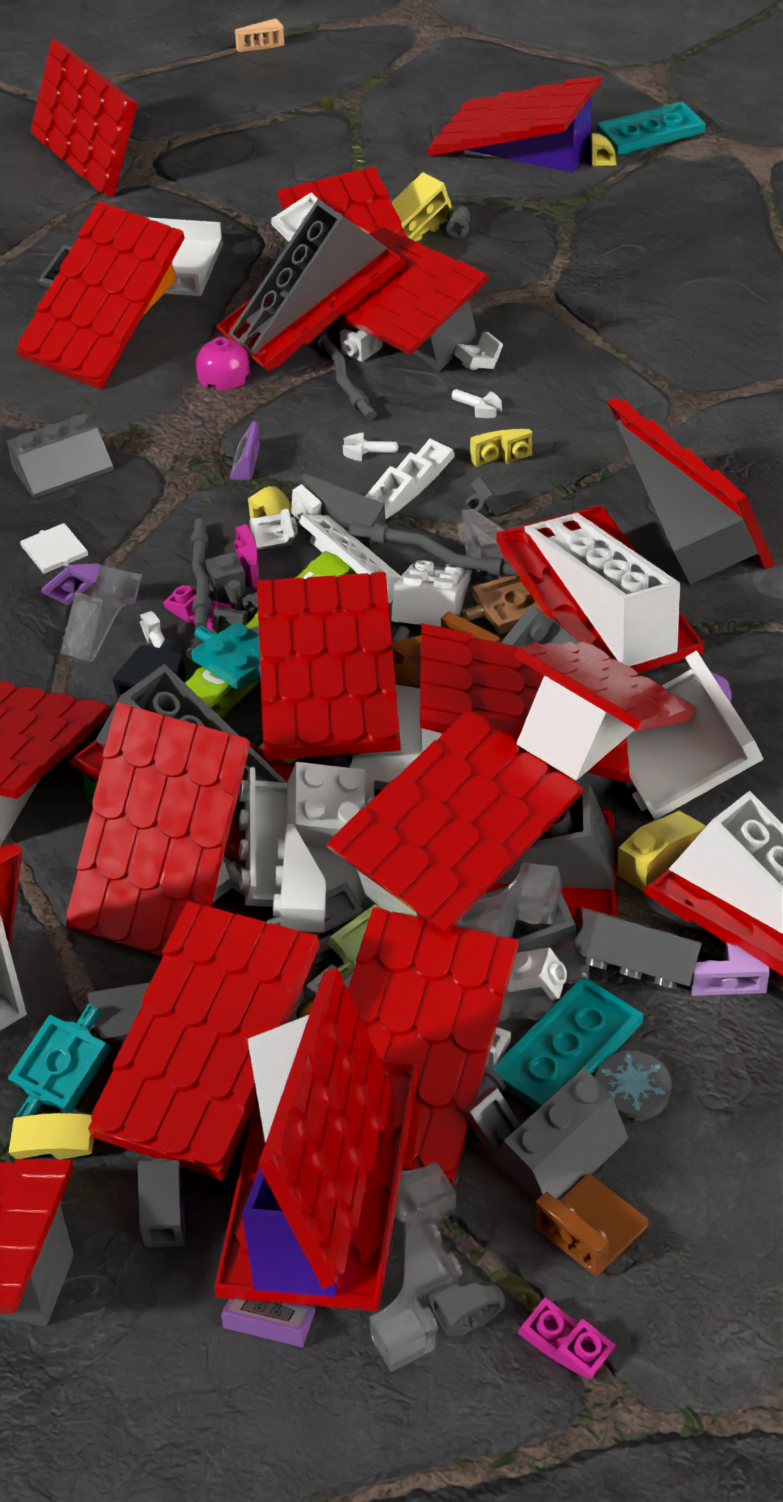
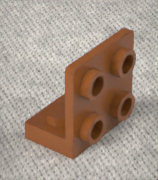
(589, 1223)

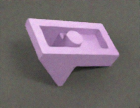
(735, 975)

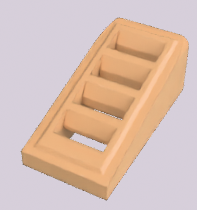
(268, 27)

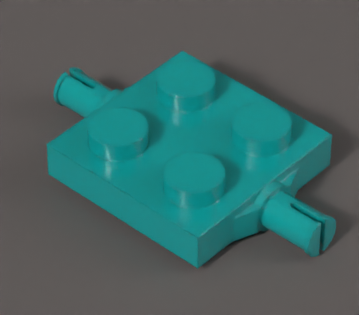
(229, 654)
(60, 1063)

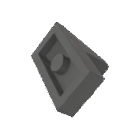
(492, 1123)

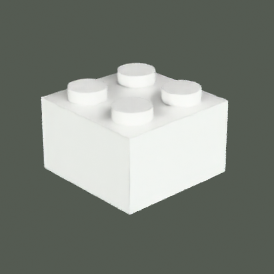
(323, 800)

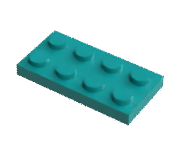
(651, 127)
(572, 1035)

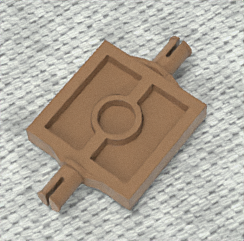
(501, 603)

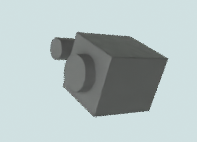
(227, 580)

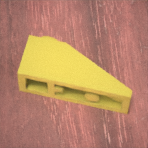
(656, 848)

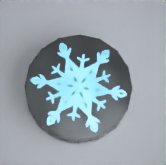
(637, 1084)

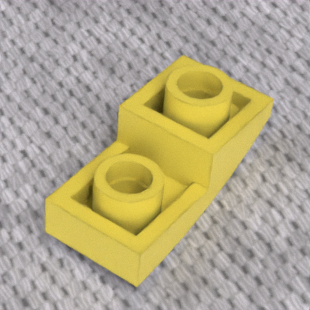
(504, 444)
(57, 1133)

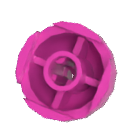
(223, 364)

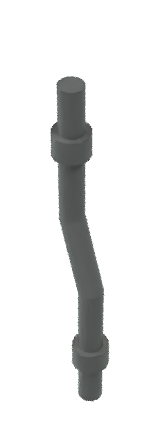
(356, 397)
(381, 534)
(201, 604)

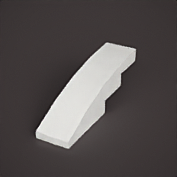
(411, 477)

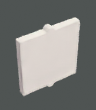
(54, 548)

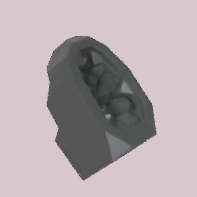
(466, 1306)

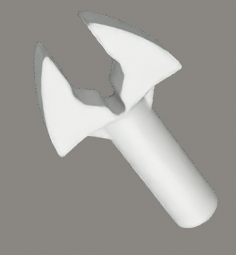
(484, 407)
(356, 446)
(151, 628)

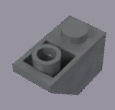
(162, 1203)

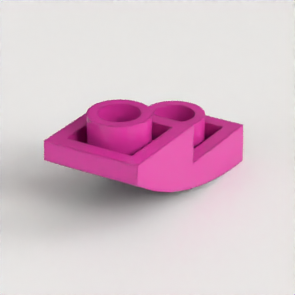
(247, 554)
(181, 605)
(566, 1341)

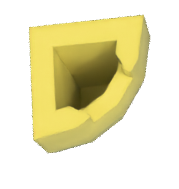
(602, 151)
(268, 502)

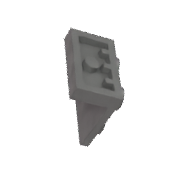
(537, 627)

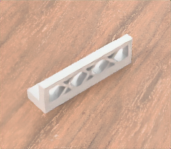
(335, 539)

